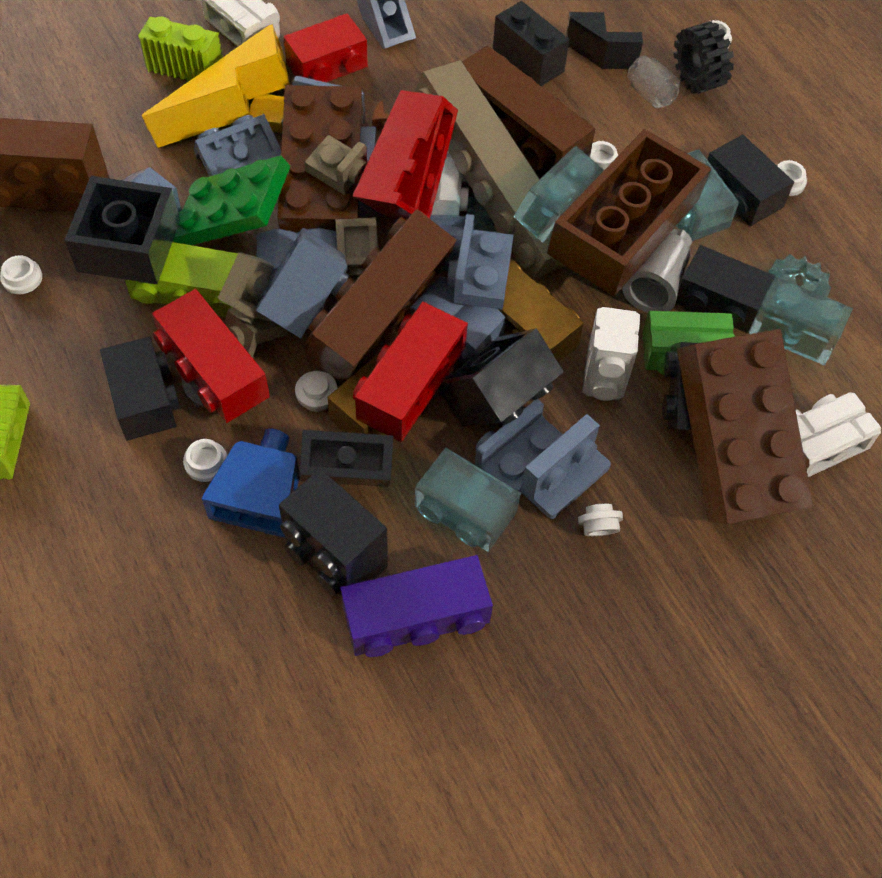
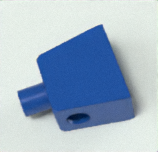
(254, 484)

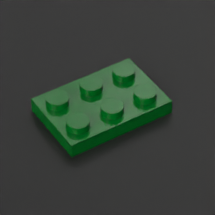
(231, 201)

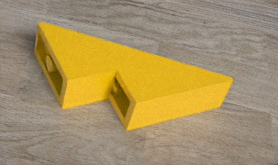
(221, 91)

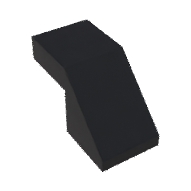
(603, 48)

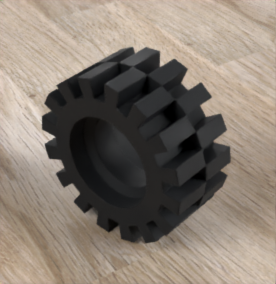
(703, 57)

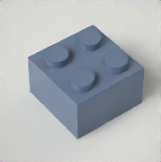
(303, 283)

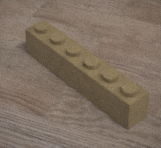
(490, 162)

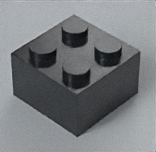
(123, 230)
(501, 379)
(333, 534)

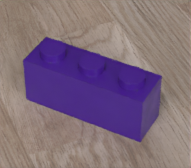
(416, 606)

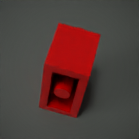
(327, 49)

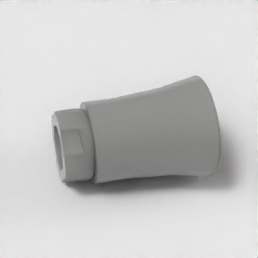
(658, 279)

